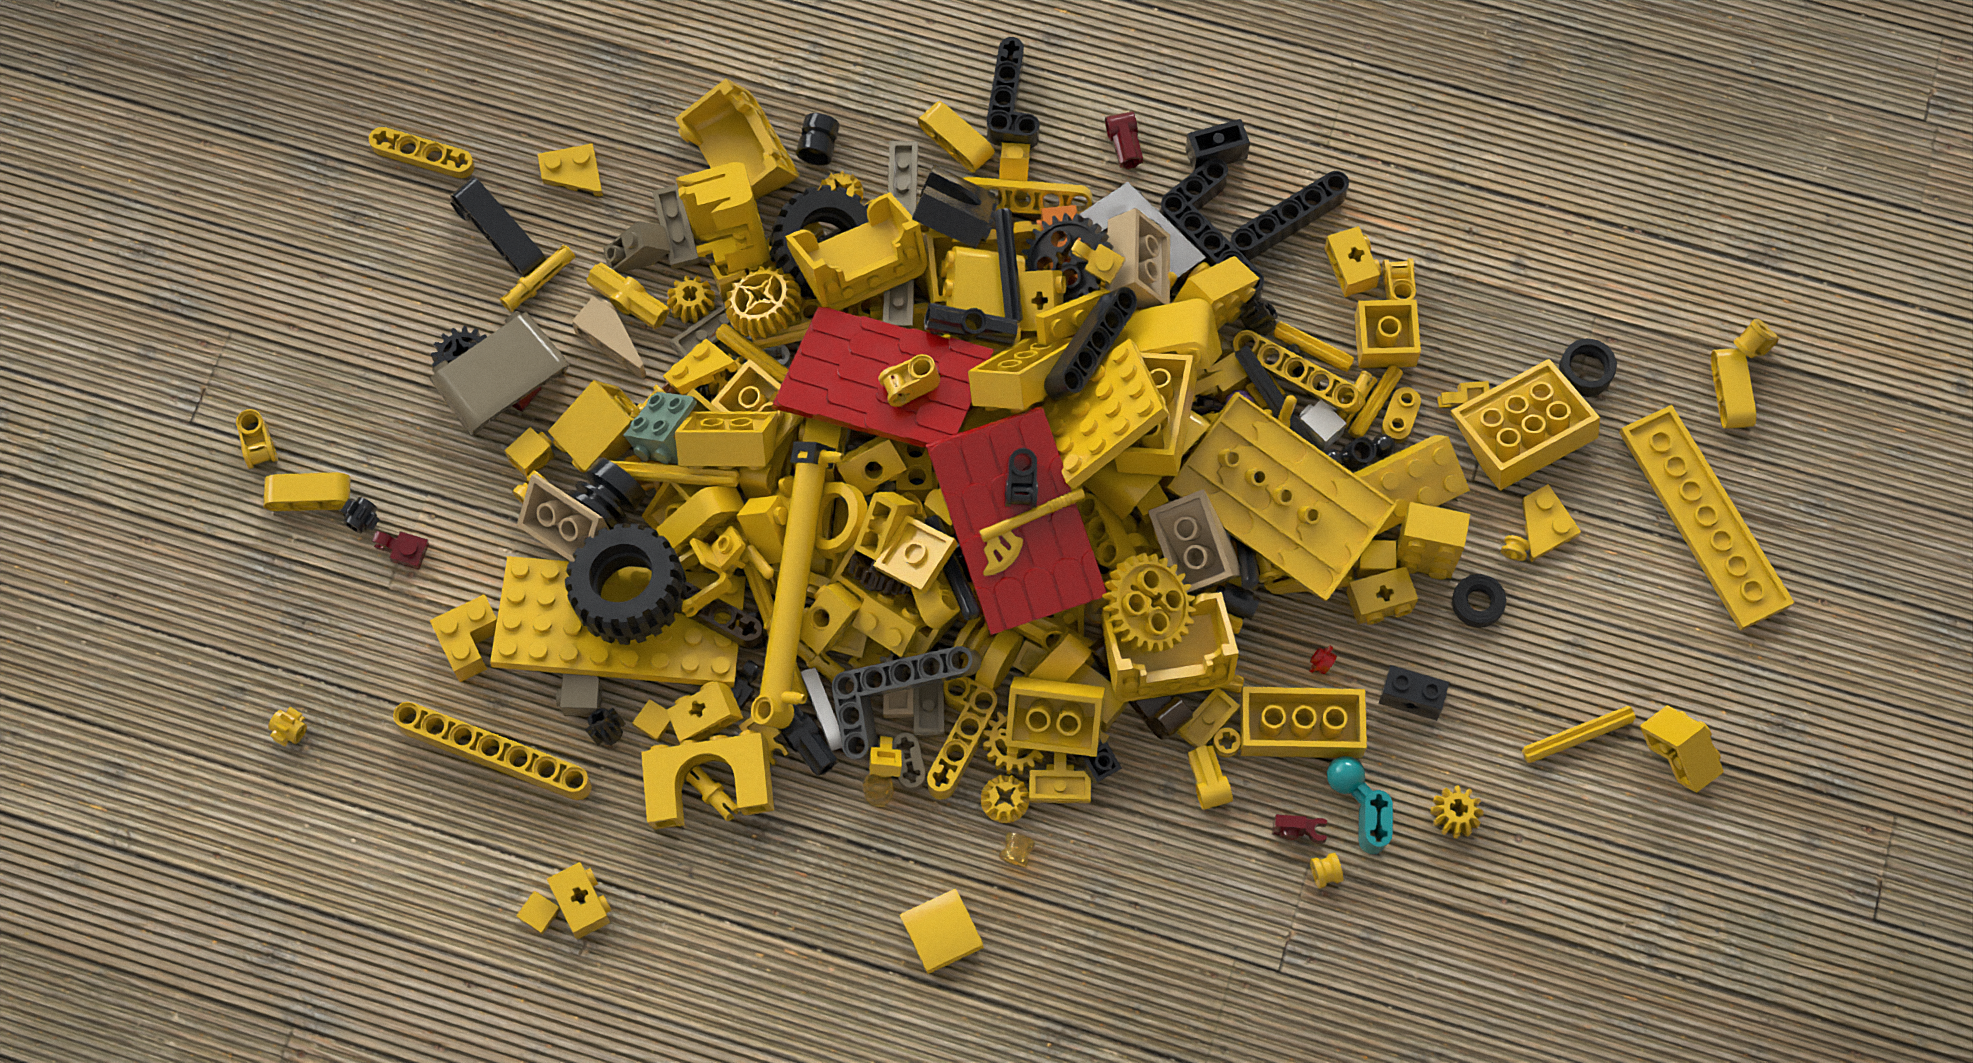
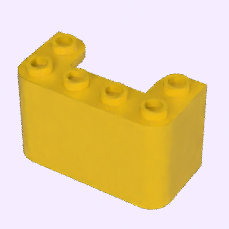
(974, 281)

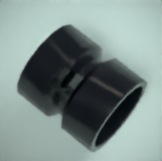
(817, 139)

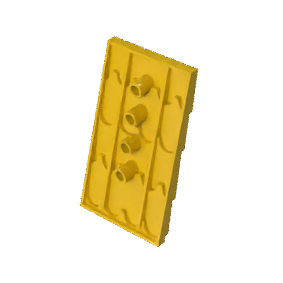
(1302, 510)

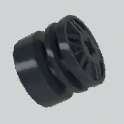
(610, 491)

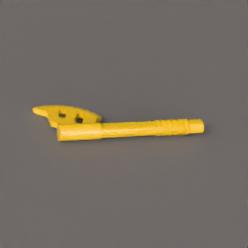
(1004, 528)

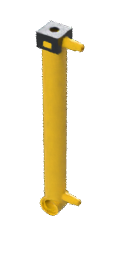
(775, 700)

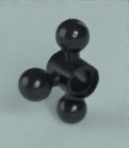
(1382, 446)

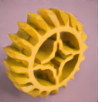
(763, 302)

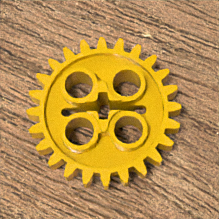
(1149, 603)

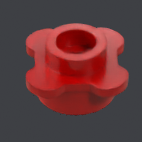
(1322, 660)

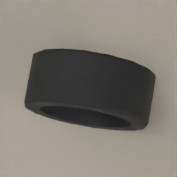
(1598, 350)

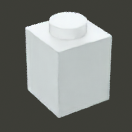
(1322, 424)

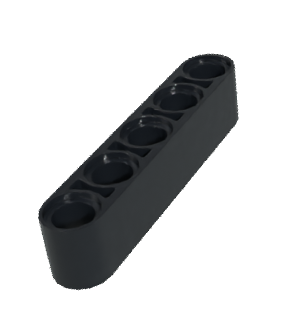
(1297, 207)
(1090, 343)

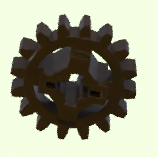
(872, 579)

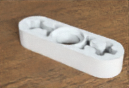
(822, 708)

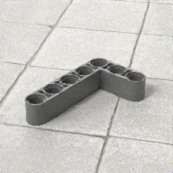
(892, 682)

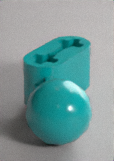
(1347, 777)

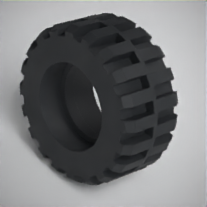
(812, 207)
(610, 553)

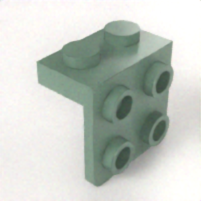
(656, 424)

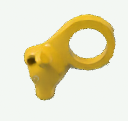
(857, 510)

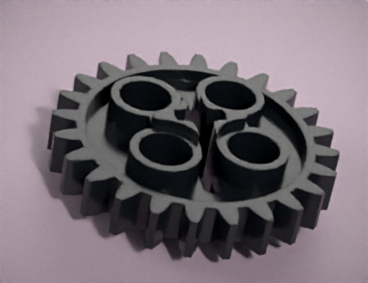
(1045, 250)

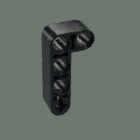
(1008, 91)
(479, 206)

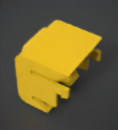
(726, 215)

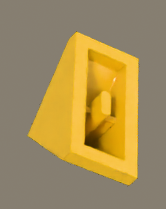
(725, 279)

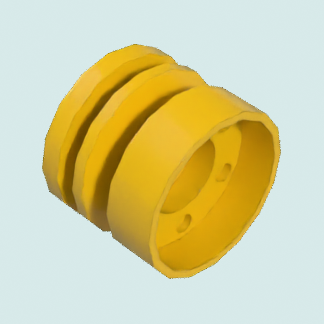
(996, 651)

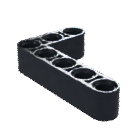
(1190, 216)

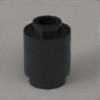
(1238, 600)

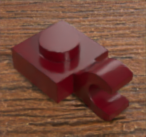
(405, 550)
(1291, 827)

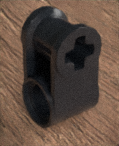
(1021, 481)

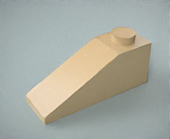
(603, 329)

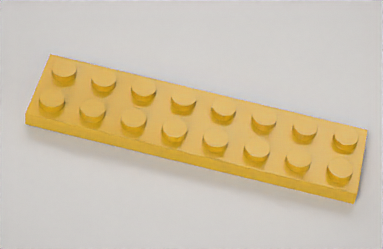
(1706, 518)

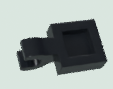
(742, 689)

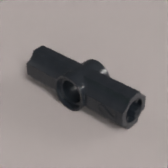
(952, 322)
(806, 739)

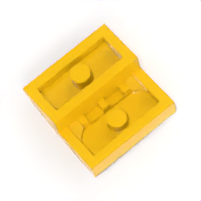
(941, 931)

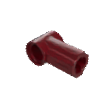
(1123, 132)

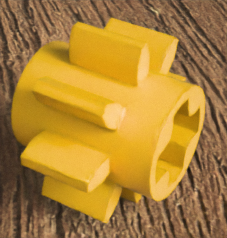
(287, 726)

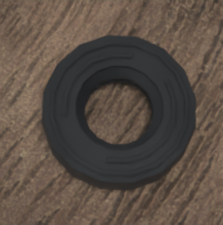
(1482, 583)

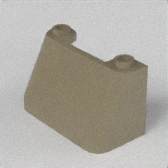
(498, 372)

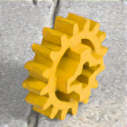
(997, 736)

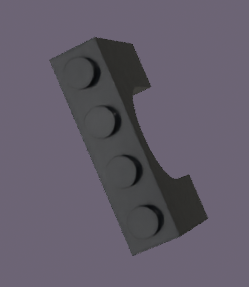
(956, 207)

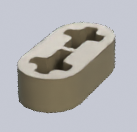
(915, 760)

